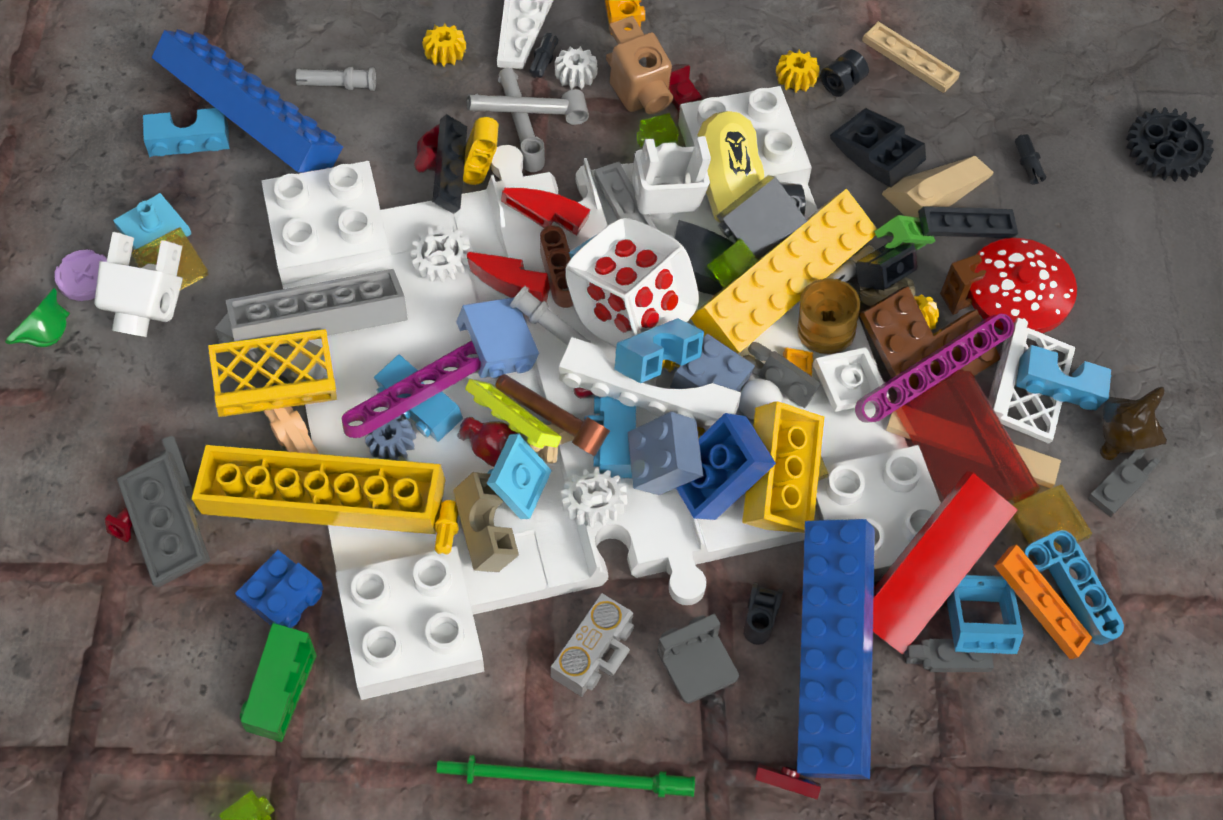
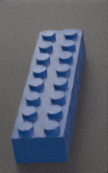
(247, 101)
(836, 650)

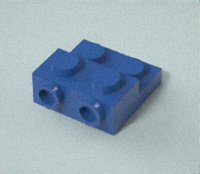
(281, 591)

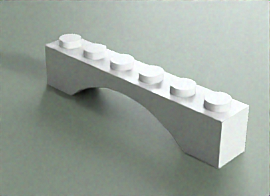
(589, 368)

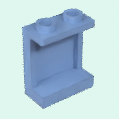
(499, 337)

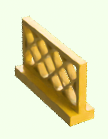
(270, 396)

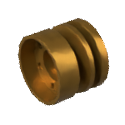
(828, 315)

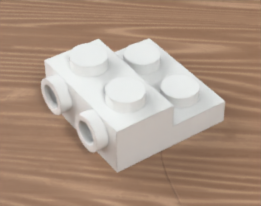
(848, 377)

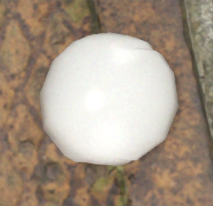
(757, 394)

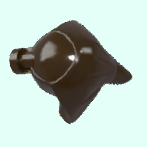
(1131, 424)

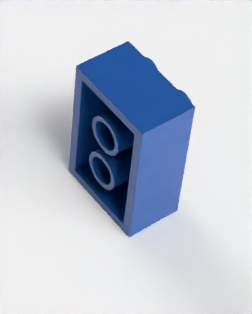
(731, 464)

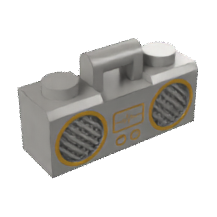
(584, 653)

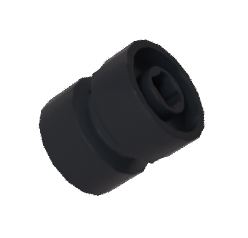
(844, 72)

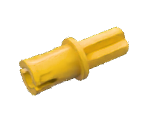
(446, 527)

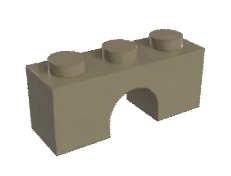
(489, 546)

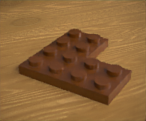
(905, 337)

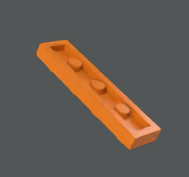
(1043, 601)

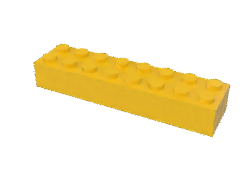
(779, 277)
(319, 489)

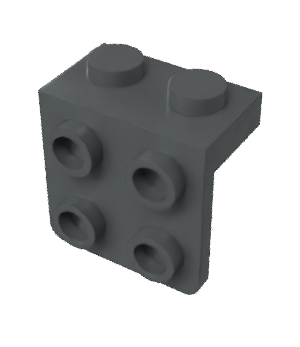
(697, 658)

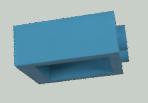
(985, 637)

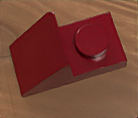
(681, 86)

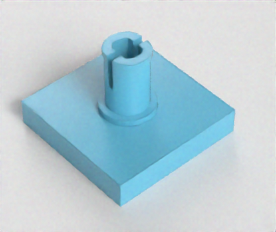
(150, 221)
(519, 476)

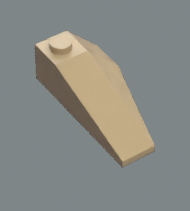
(937, 186)

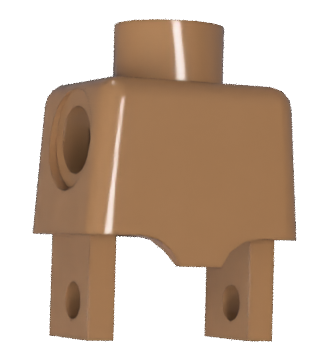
(633, 83)

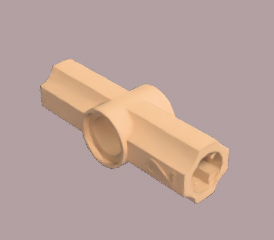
(290, 430)

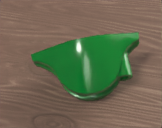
(43, 325)

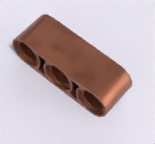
(553, 256)

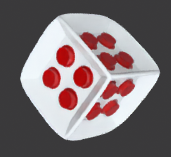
(631, 281)

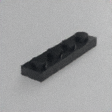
(450, 164)
(967, 222)

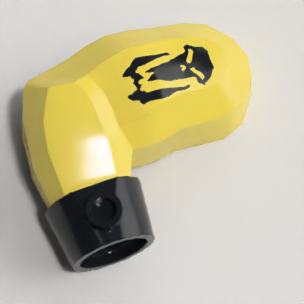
(736, 161)

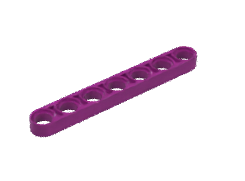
(923, 371)
(410, 385)

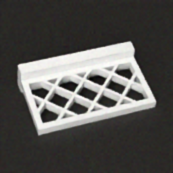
(1005, 380)

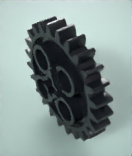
(1169, 144)

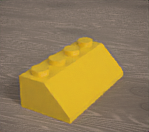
(789, 489)

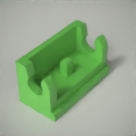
(905, 230)

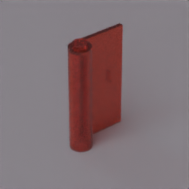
(964, 434)

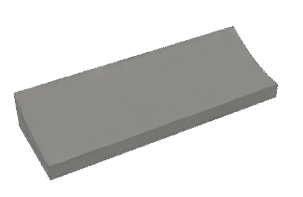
(329, 305)

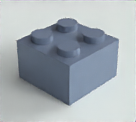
(716, 366)
(665, 453)

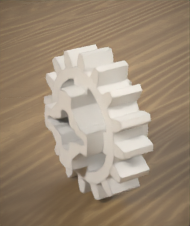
(440, 253)
(594, 497)

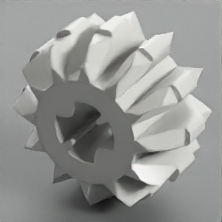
(576, 67)

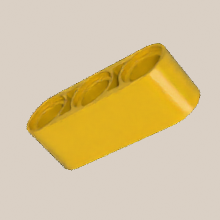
(480, 150)

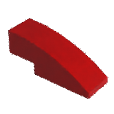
(547, 208)
(508, 275)

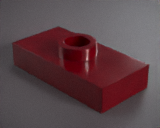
(788, 779)

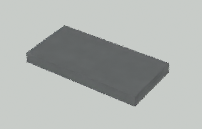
(163, 519)

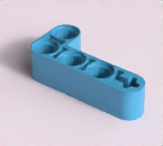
(1075, 590)

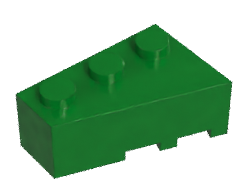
(278, 682)

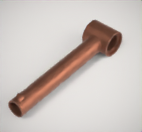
(587, 434)

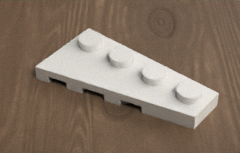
(519, 30)

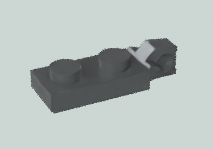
(940, 656)

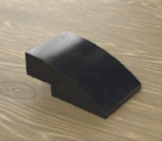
(879, 146)
(702, 248)

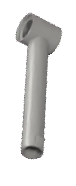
(571, 105)
(531, 146)

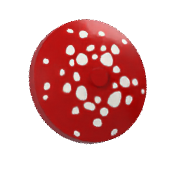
(1024, 283)

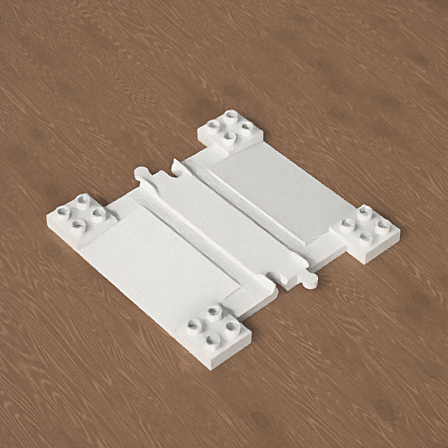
(415, 608)

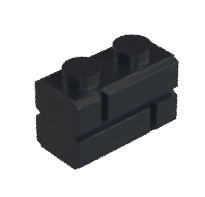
(886, 266)

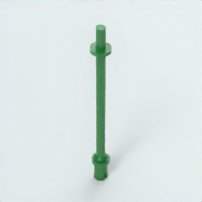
(659, 783)

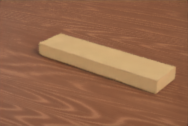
(911, 57)

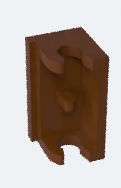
(959, 281)

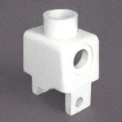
(670, 178)
(138, 292)

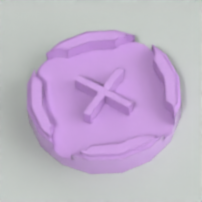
(79, 274)

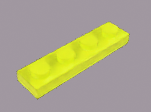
(508, 410)

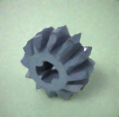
(402, 440)

